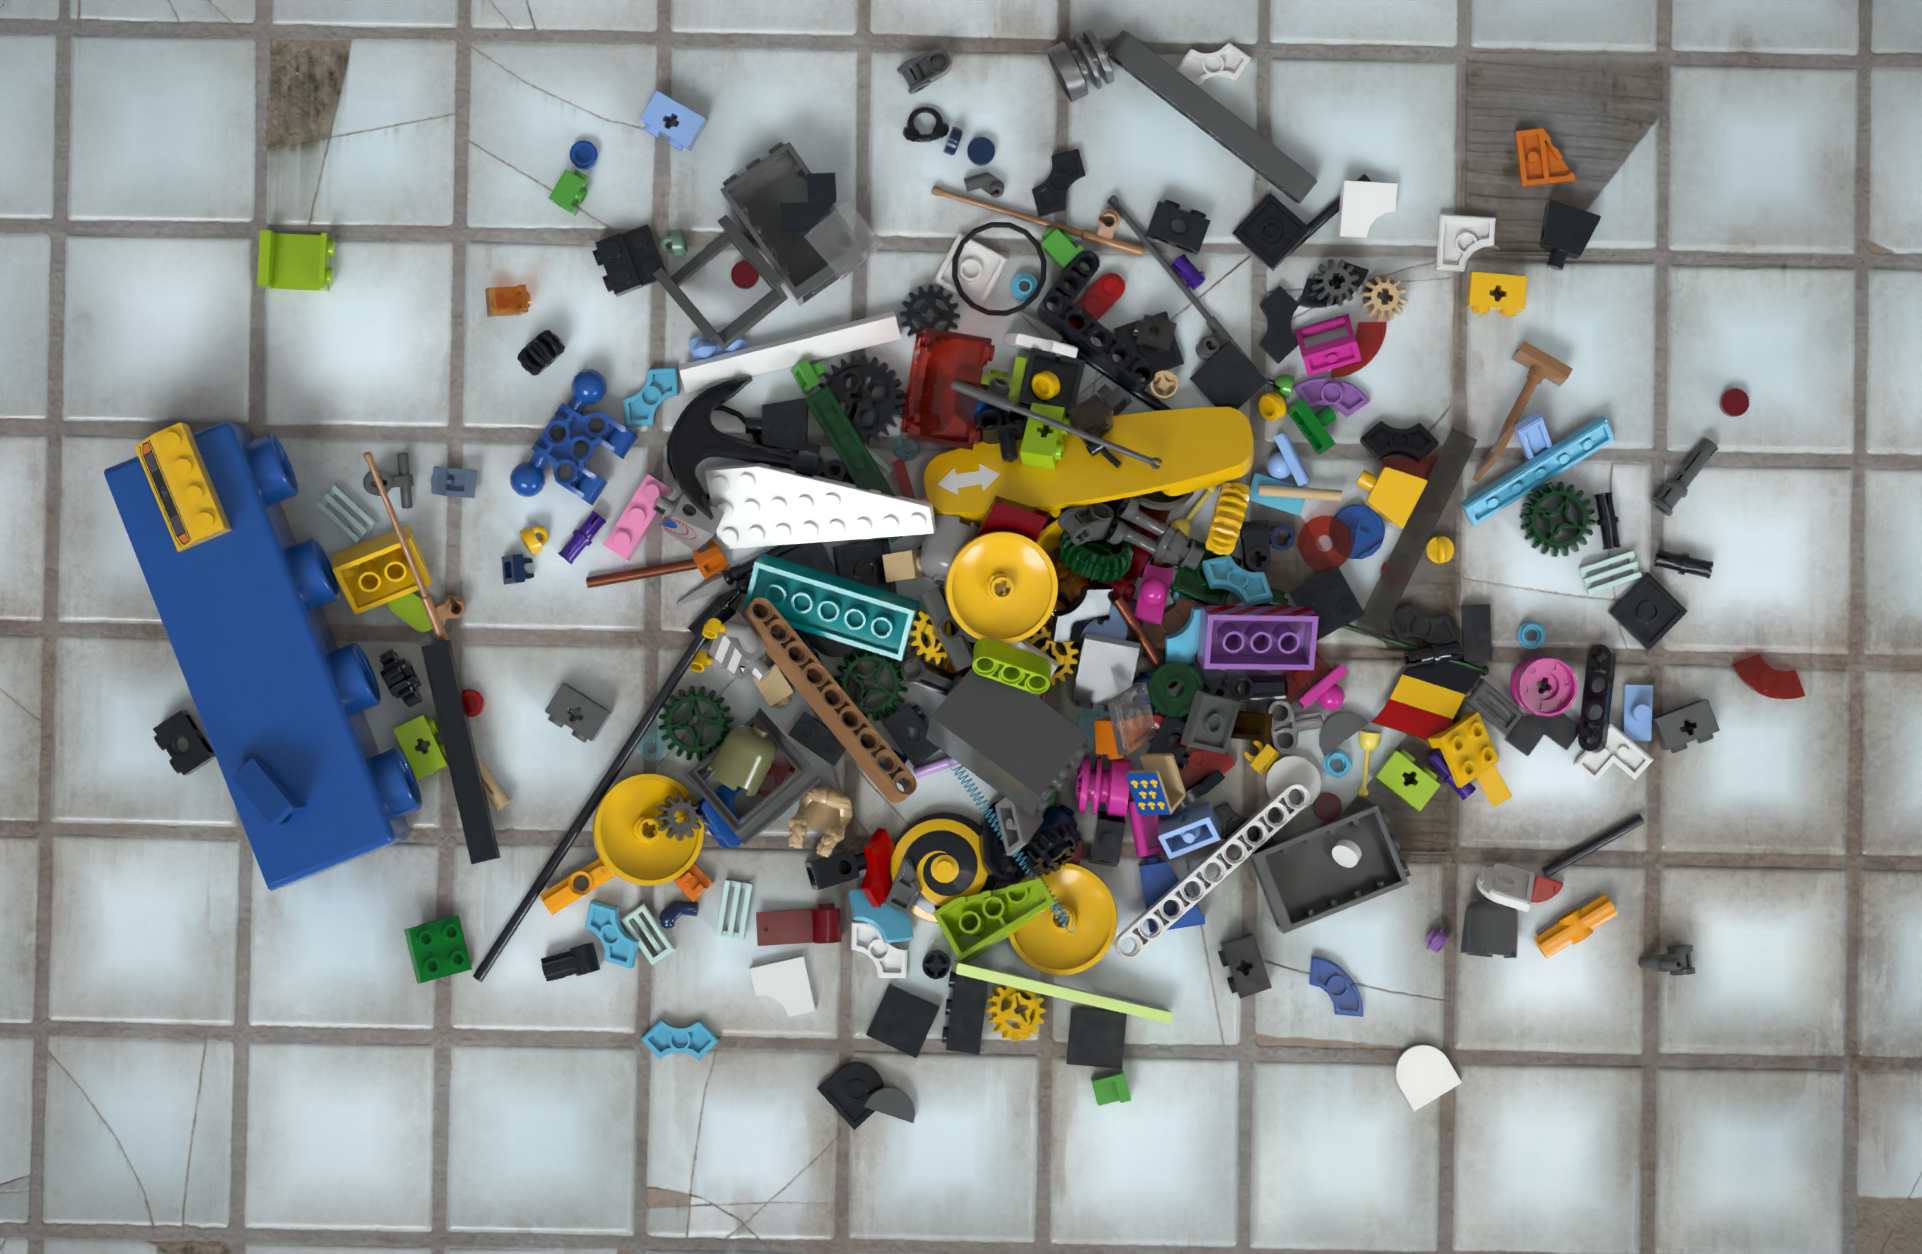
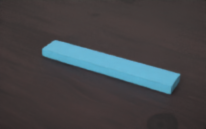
(1537, 470)

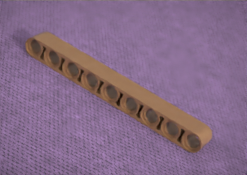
(842, 705)

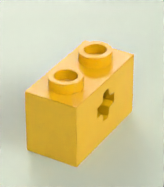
(1510, 286)

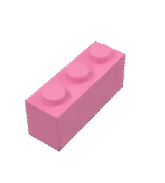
(637, 518)

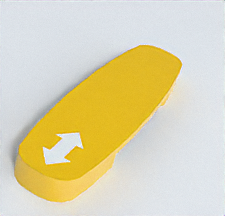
(1195, 445)

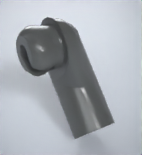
(987, 182)

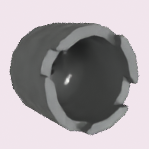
(1490, 929)

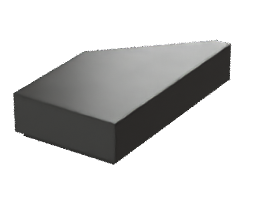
(905, 888)

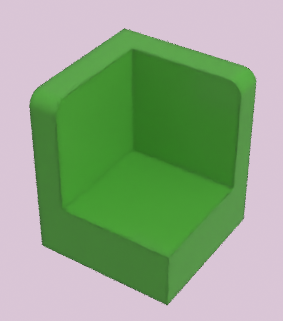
(1111, 1088)

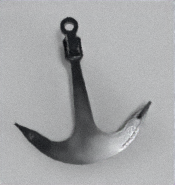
(697, 439)

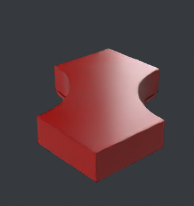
(878, 858)

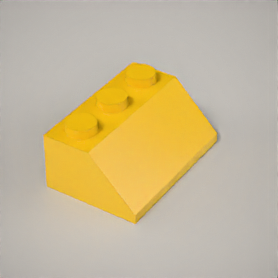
(379, 570)

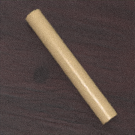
(1300, 492)

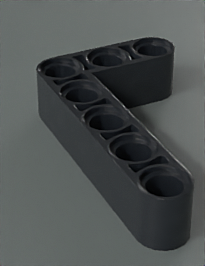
(1090, 327)

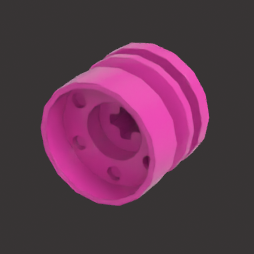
(1559, 688)
(1103, 786)

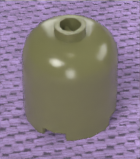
(744, 758)

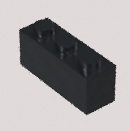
(965, 1013)

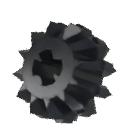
(541, 352)

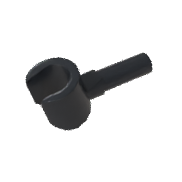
(1094, 449)

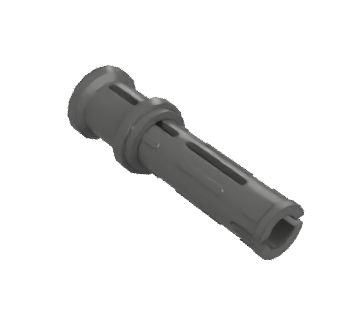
(1677, 486)

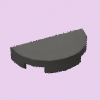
(1338, 729)
(891, 1102)

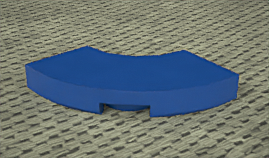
(1338, 985)

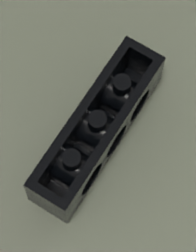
(1217, 684)

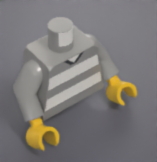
(733, 648)

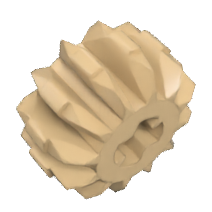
(1391, 292)

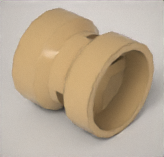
(1163, 385)

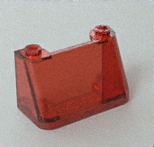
(931, 407)

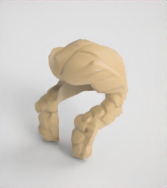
(823, 810)

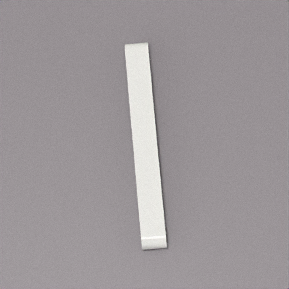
(1225, 867)

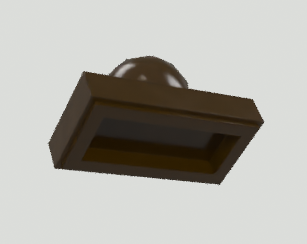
(1253, 726)

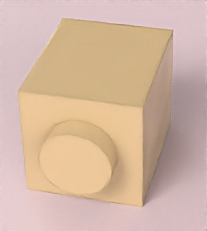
(902, 566)
(775, 688)

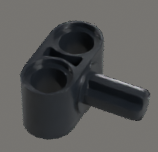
(1005, 430)

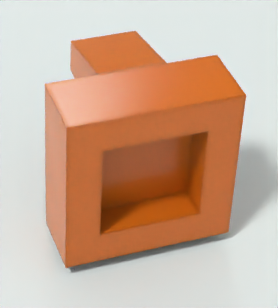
(710, 561)
(694, 882)

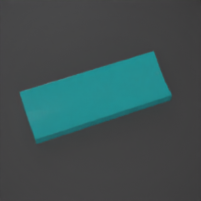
(834, 606)

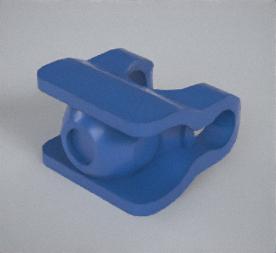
(714, 823)

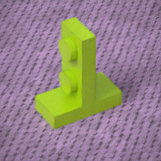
(1014, 383)

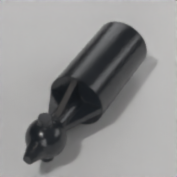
(728, 601)

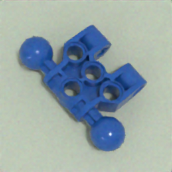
(587, 388)

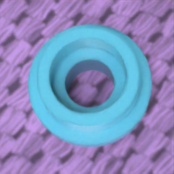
(1023, 277)
(1539, 631)
(1343, 770)

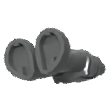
(1169, 545)

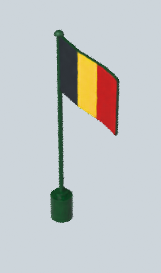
(1424, 694)

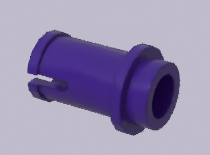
(1188, 272)

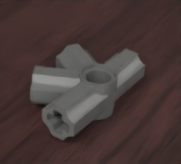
(956, 646)

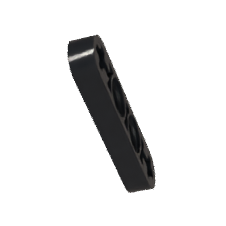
(1600, 698)

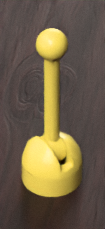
(1184, 524)
(1368, 741)

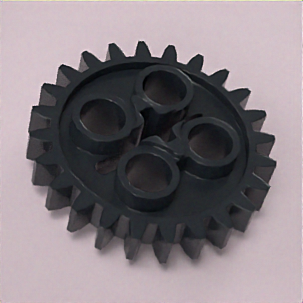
(883, 407)

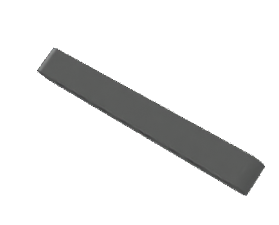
(1211, 117)

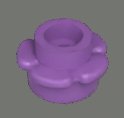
(1437, 939)

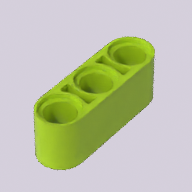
(1011, 666)

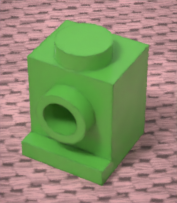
(570, 190)
(1060, 247)

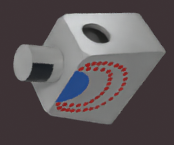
(686, 521)

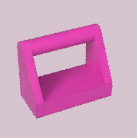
(1330, 353)
(1144, 832)

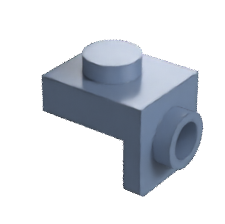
(453, 482)

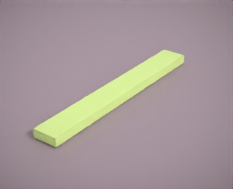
(1062, 992)

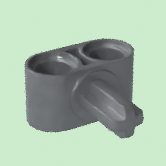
(1292, 725)

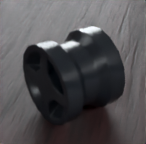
(933, 967)

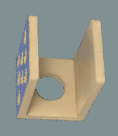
(1158, 786)

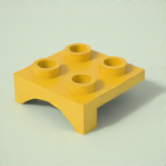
(1466, 748)

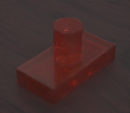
(1302, 680)

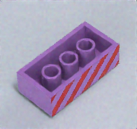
(1257, 637)

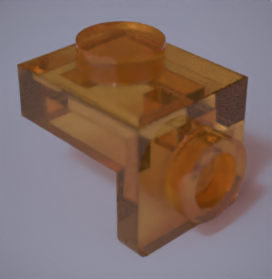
(507, 301)
(1069, 582)

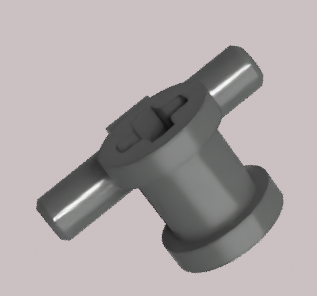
(403, 480)
(1676, 961)

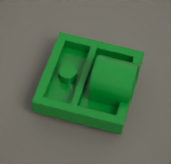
(437, 949)

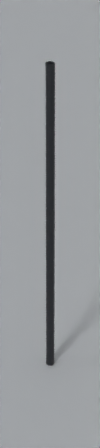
(595, 799)

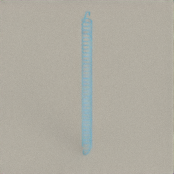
(998, 834)

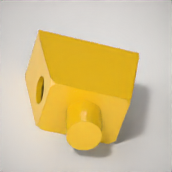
(1392, 494)

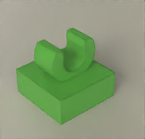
(808, 376)

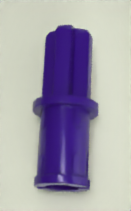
(1438, 761)

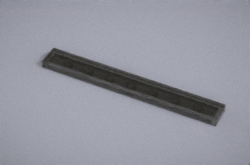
(1416, 534)

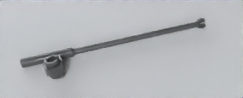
(1209, 345)
(997, 396)

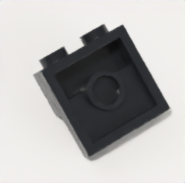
(629, 260)

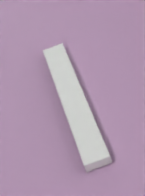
(790, 351)

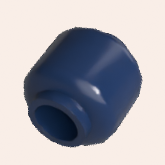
(1054, 816)

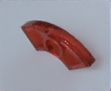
(1369, 341)
(1768, 681)

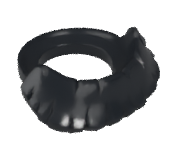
(939, 131)

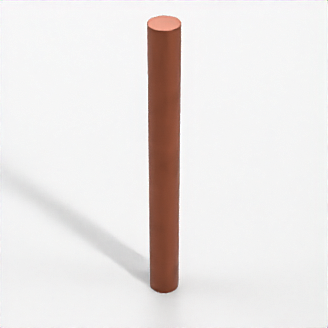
(640, 573)
(1139, 634)

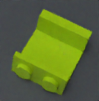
(295, 261)

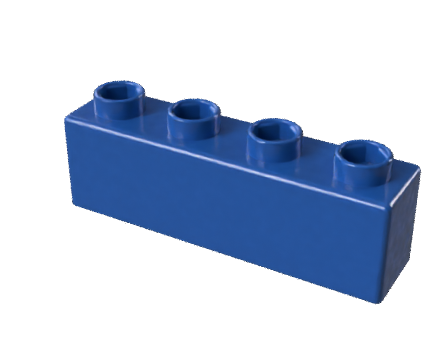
(266, 662)

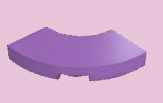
(1331, 393)

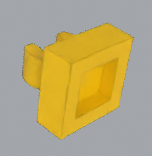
(1264, 759)

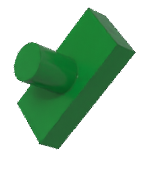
(1313, 425)

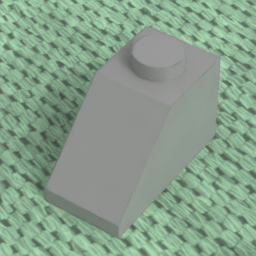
(1016, 825)

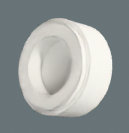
(1346, 853)

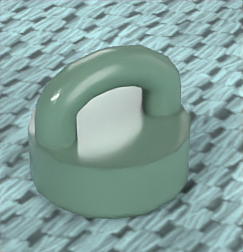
(678, 241)

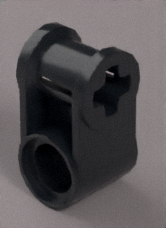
(1255, 540)

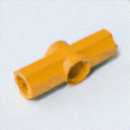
(566, 891)
(1575, 926)

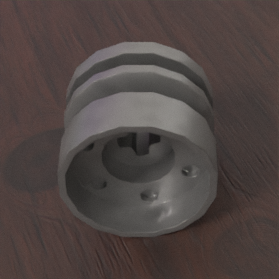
(1080, 65)

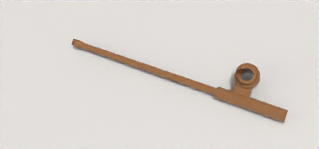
(1103, 237)
(435, 613)

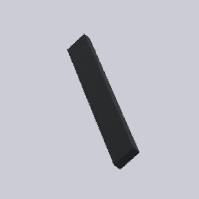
(460, 752)

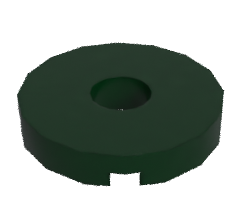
(1158, 688)

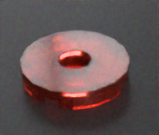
(1309, 542)

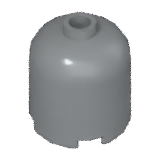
(942, 546)

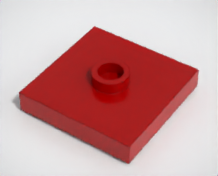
(1202, 763)

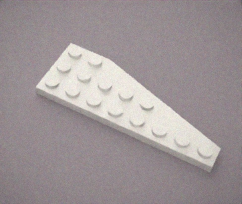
(788, 508)

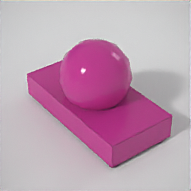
(1153, 594)
(1326, 690)

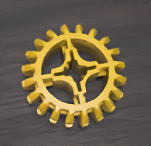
(1227, 518)

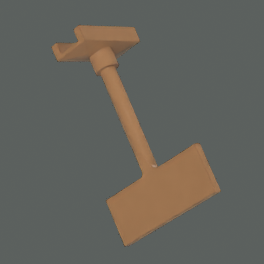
(1541, 367)

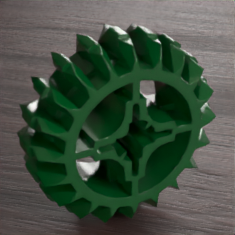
(1562, 507)
(1096, 558)
(882, 662)
(693, 702)

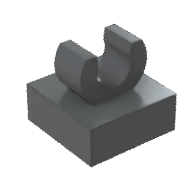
(1116, 399)

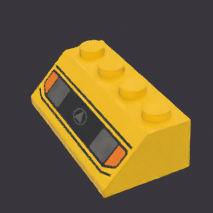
(182, 486)

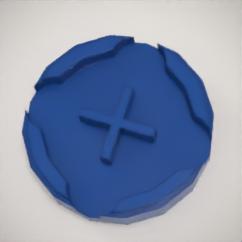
(1366, 529)

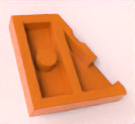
(1539, 160)

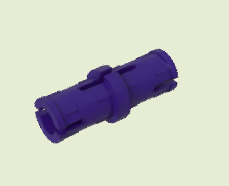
(582, 537)

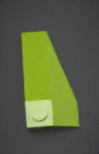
(986, 919)

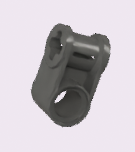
(923, 70)
(1087, 522)

